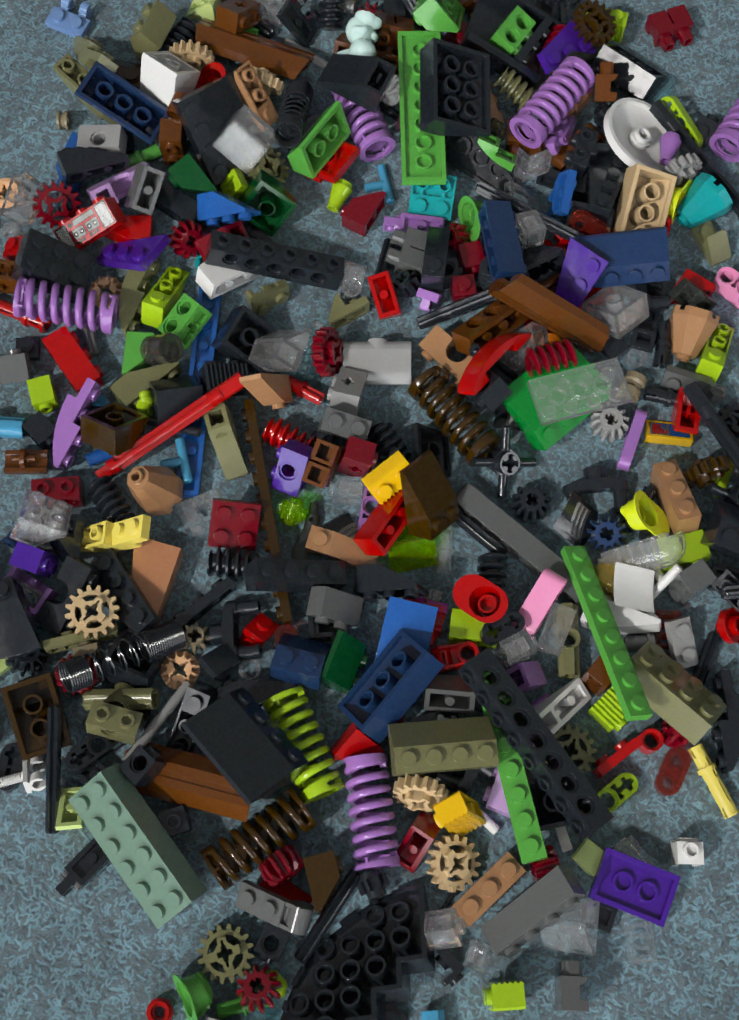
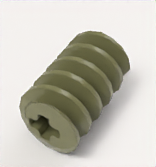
(514, 88)

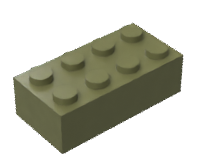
(676, 694)

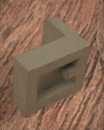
(89, 647)

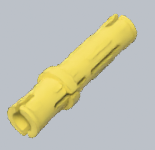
(715, 784)

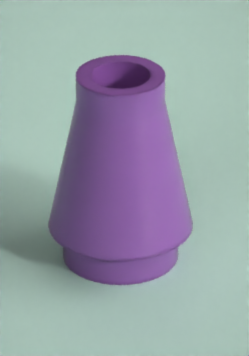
(669, 146)

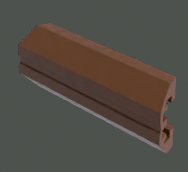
(261, 51)
(551, 312)
(194, 783)

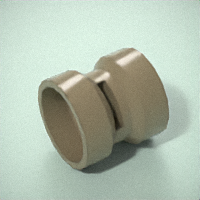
(635, 382)

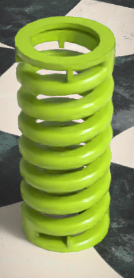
(317, 787)

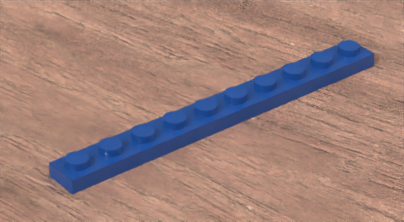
(201, 353)

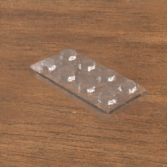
(579, 391)

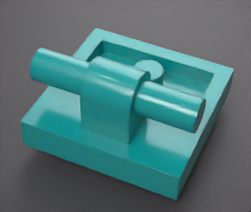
(433, 199)

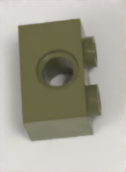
(114, 722)

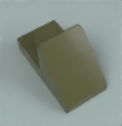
(712, 243)
(342, 315)

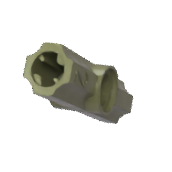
(569, 658)
(124, 696)

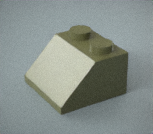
(151, 28)

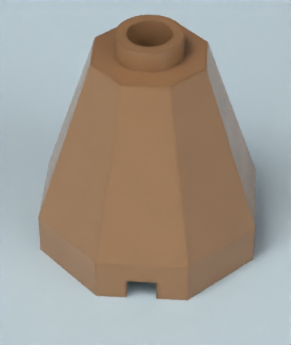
(690, 331)
(155, 488)

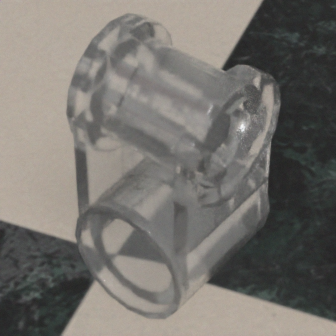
(352, 281)

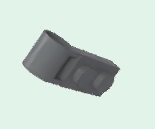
(273, 908)

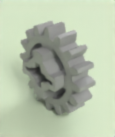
(684, 168)

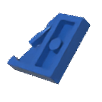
(562, 194)

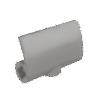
(382, 359)

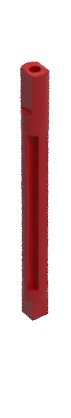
(172, 425)

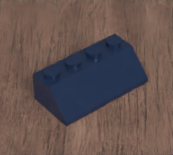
(122, 102)
(632, 256)
(390, 686)

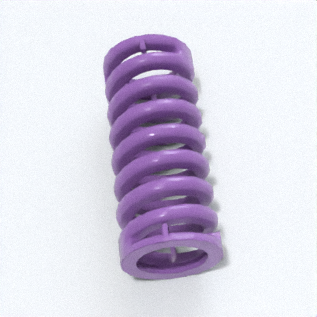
(572, 83)
(724, 132)
(358, 133)
(105, 318)
(363, 818)

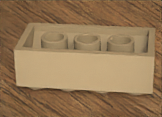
(643, 199)

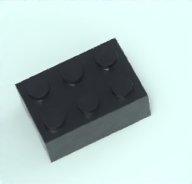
(52, 261)

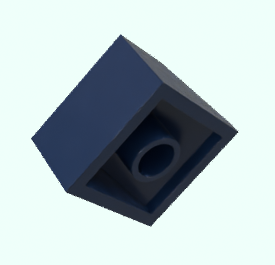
(299, 661)

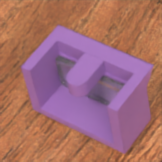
(34, 590)

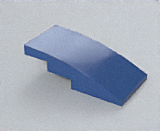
(411, 617)

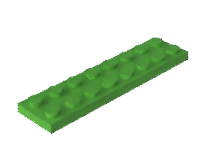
(421, 152)

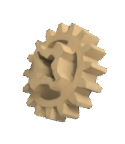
(192, 53)
(269, 81)
(86, 621)
(419, 792)
(452, 862)

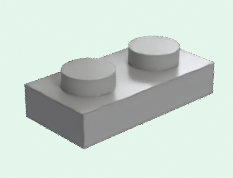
(681, 641)

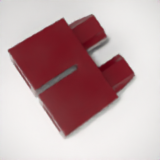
(669, 27)

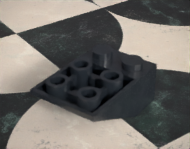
(358, 78)

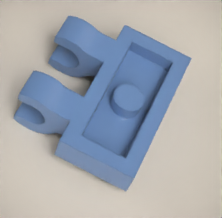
(70, 23)

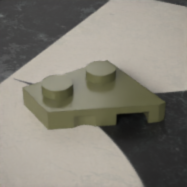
(269, 296)

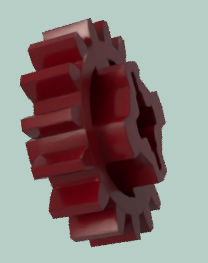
(48, 197)
(327, 351)

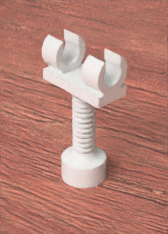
(30, 774)

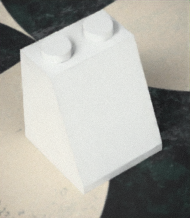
(164, 75)

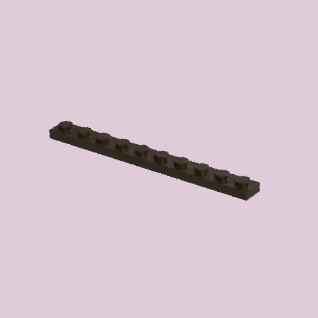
(267, 521)

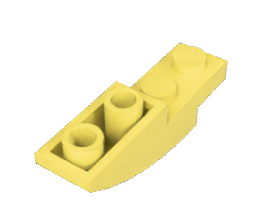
(118, 535)

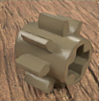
(200, 642)

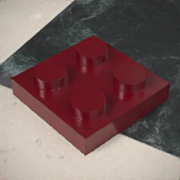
(234, 524)

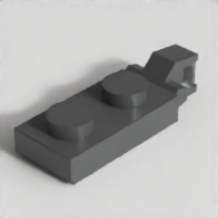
(677, 377)

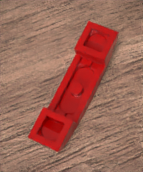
(475, 375)

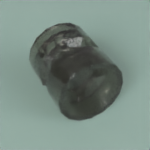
(161, 349)

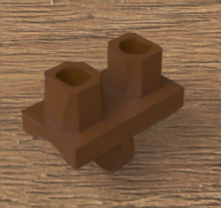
(26, 461)

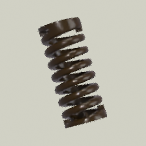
(436, 384)
(219, 865)

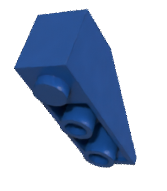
(222, 208)

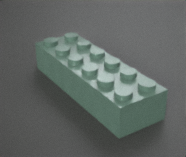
(137, 845)

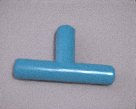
(384, 184)
(181, 460)

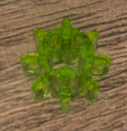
(292, 511)

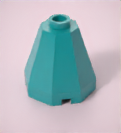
(703, 202)

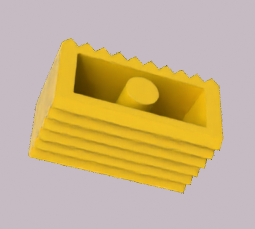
(385, 479)
(458, 814)

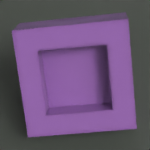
(428, 298)

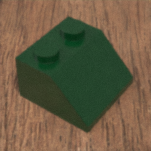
(189, 176)
(270, 198)
(344, 663)

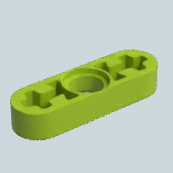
(682, 113)
(625, 793)

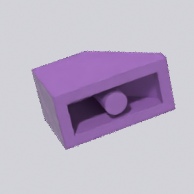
(527, 676)

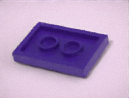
(634, 886)

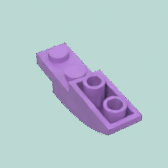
(67, 429)

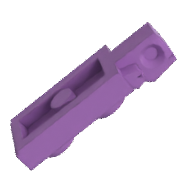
(560, 135)
(415, 221)

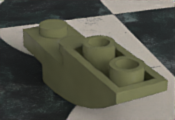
(90, 50)
(72, 75)
(132, 293)

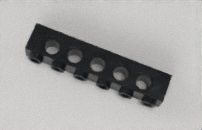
(274, 260)

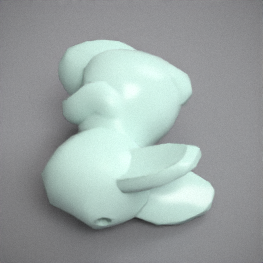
(362, 34)

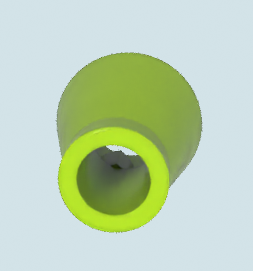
(338, 195)

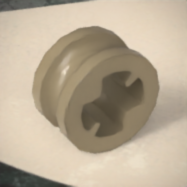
(63, 120)

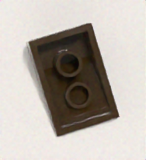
(427, 497)
(27, 711)

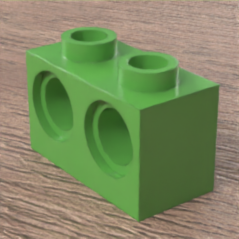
(513, 31)
(185, 320)

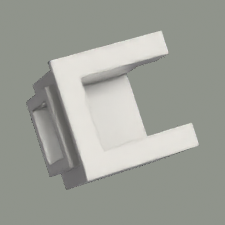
(687, 852)

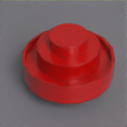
(728, 625)

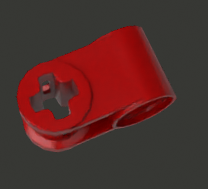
(452, 655)

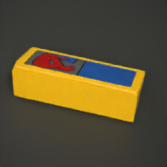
(663, 433)

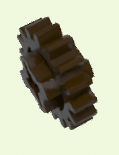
(594, 23)
(707, 471)

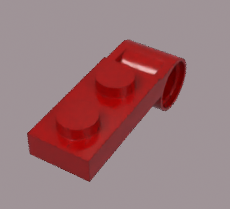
(625, 748)

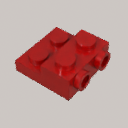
(338, 163)

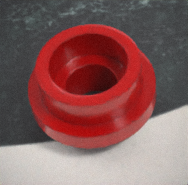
(165, 1003)

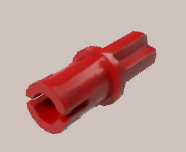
(304, 390)

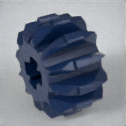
(610, 525)

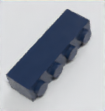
(501, 240)

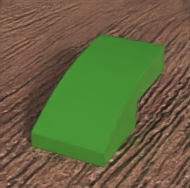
(491, 147)

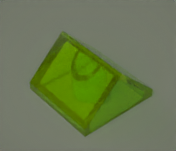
(411, 553)

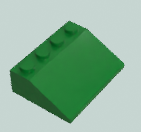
(523, 411)

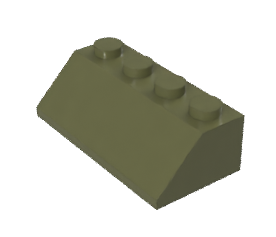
(442, 746)

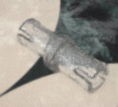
(445, 550)

